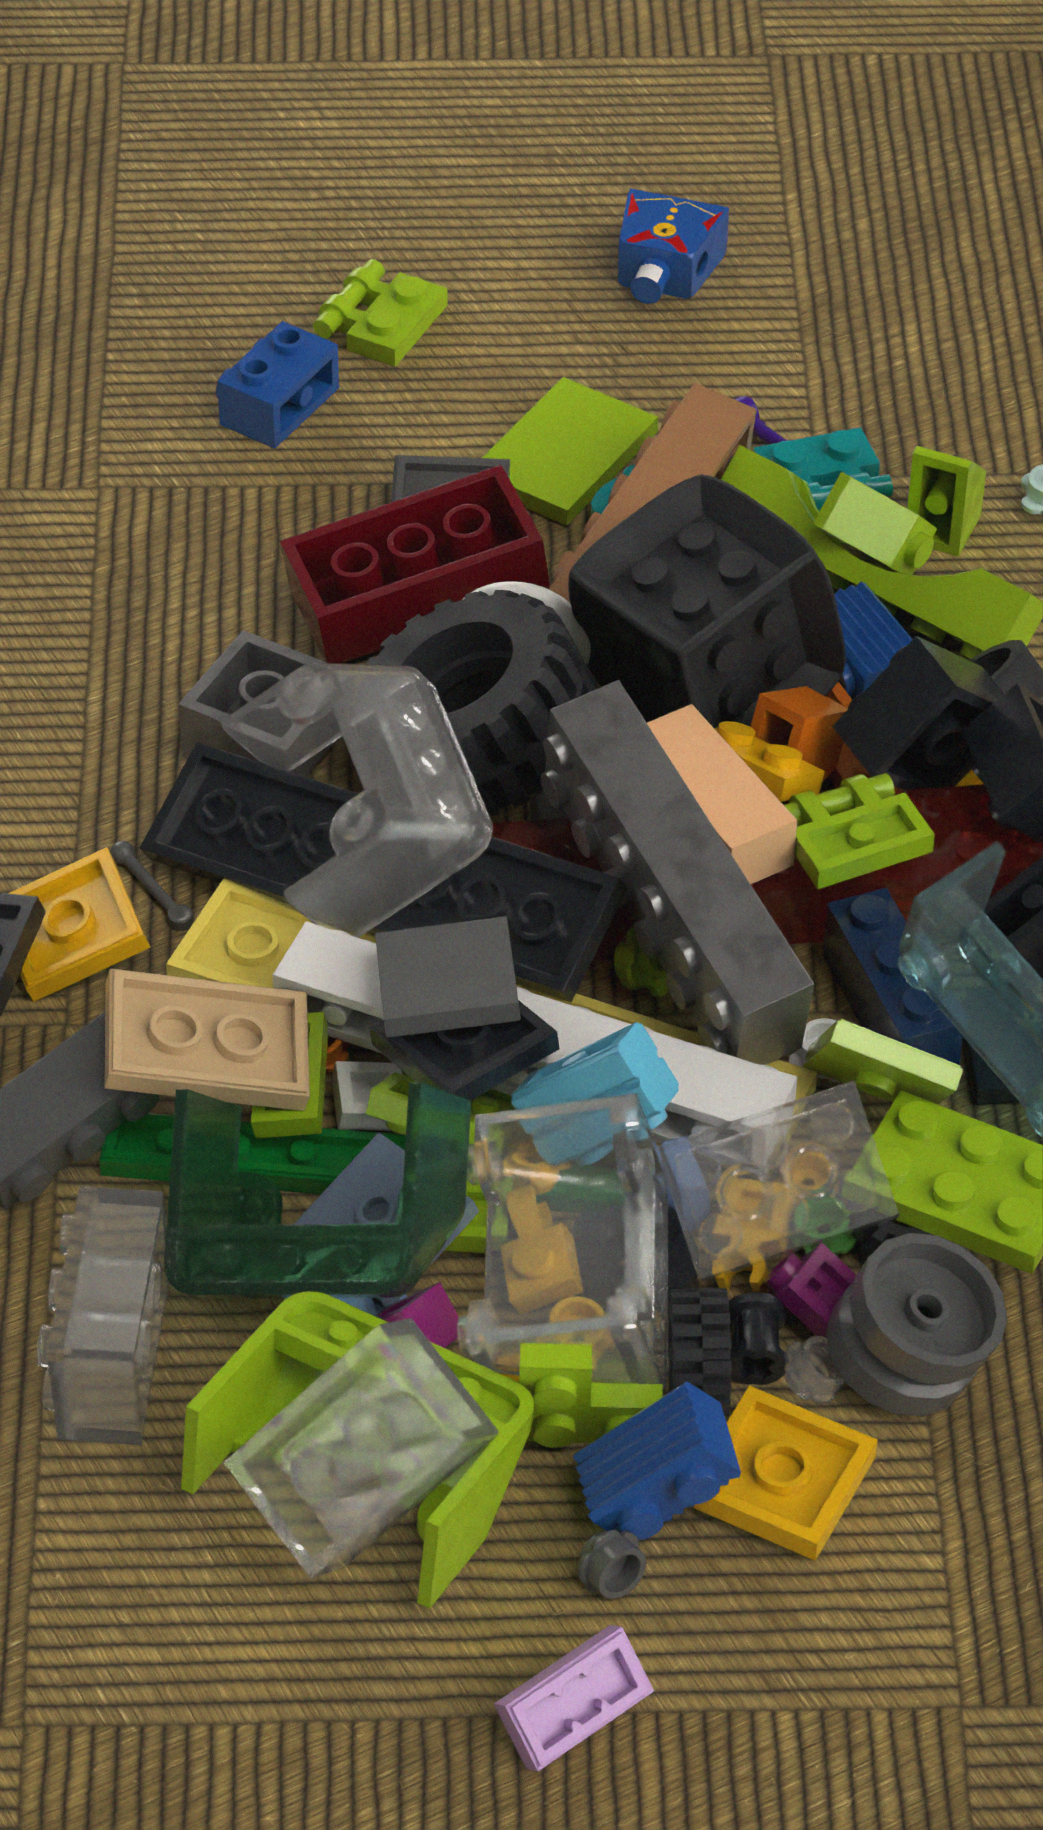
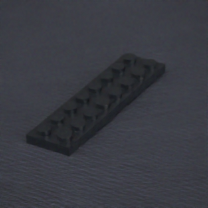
(274, 827)

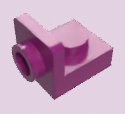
(810, 1285)

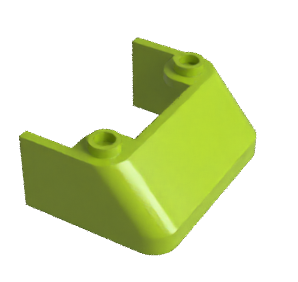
(291, 1353)

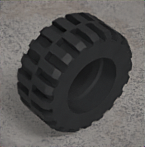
(498, 675)

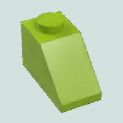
(947, 495)
(876, 526)

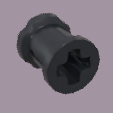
(755, 1338)

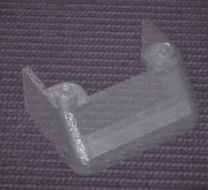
(418, 799)

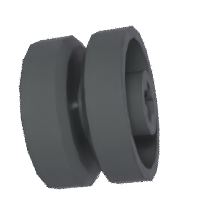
(916, 1324)

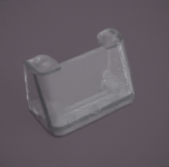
(572, 1238)

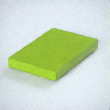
(571, 447)

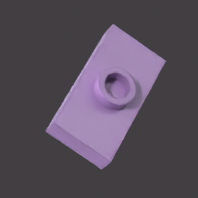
(574, 1697)

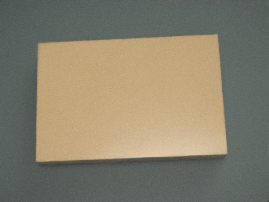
(206, 1038)

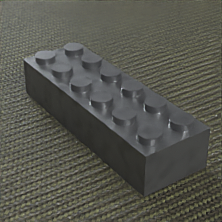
(681, 880)

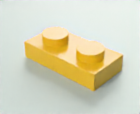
(774, 764)

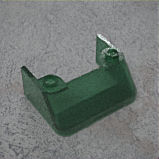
(229, 1228)

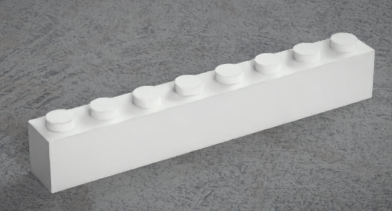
(713, 1086)

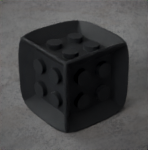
(707, 605)

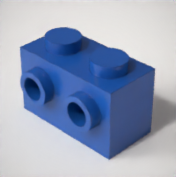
(278, 384)

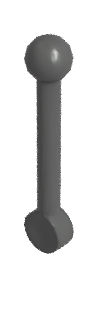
(179, 915)

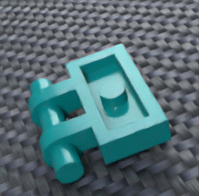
(825, 456)

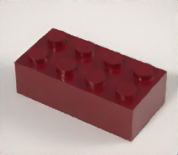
(402, 558)

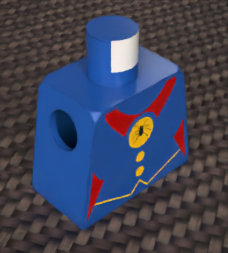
(669, 245)

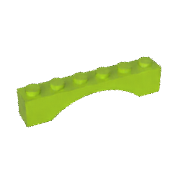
(966, 605)

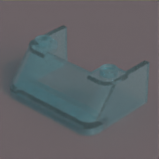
(979, 977)

